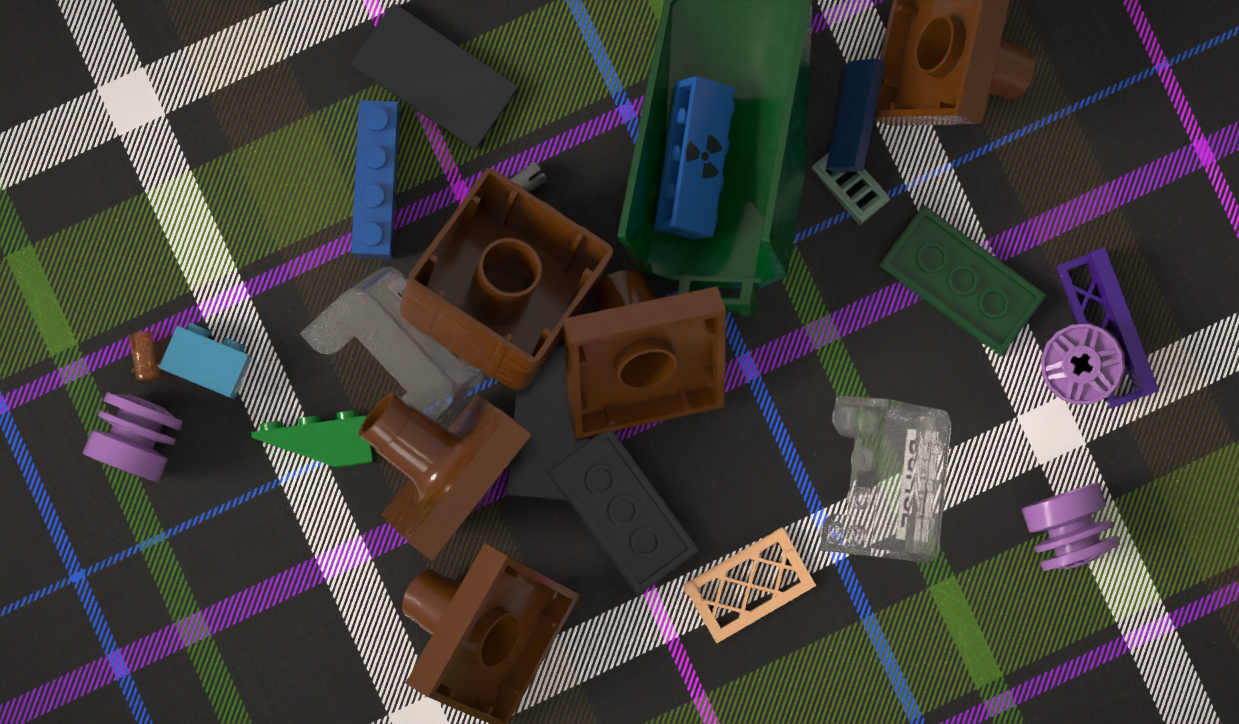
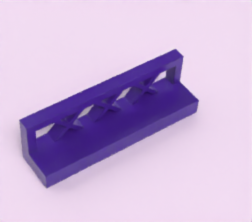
(1116, 314)

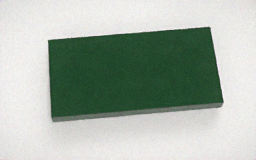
(962, 281)

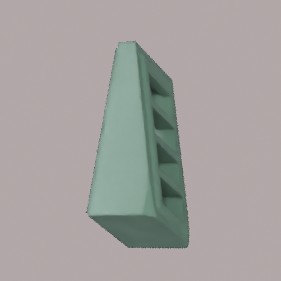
(859, 215)

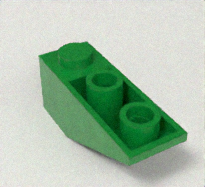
(327, 442)

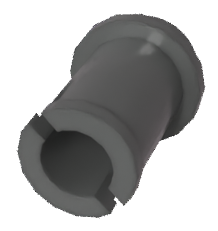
(523, 176)

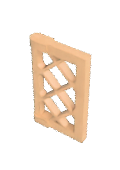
(778, 598)

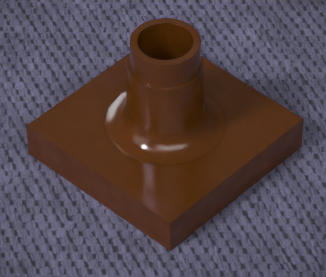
(947, 61)
(643, 356)
(444, 467)
(485, 633)

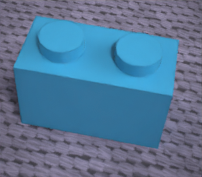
(206, 361)

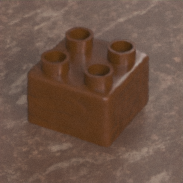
(503, 280)

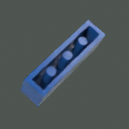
(695, 158)
(376, 179)

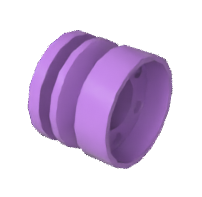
(1105, 357)
(133, 436)
(1071, 527)

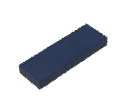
(855, 115)

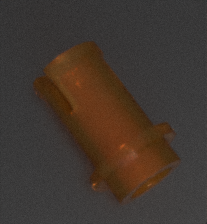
(144, 356)

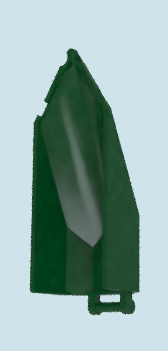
(766, 57)

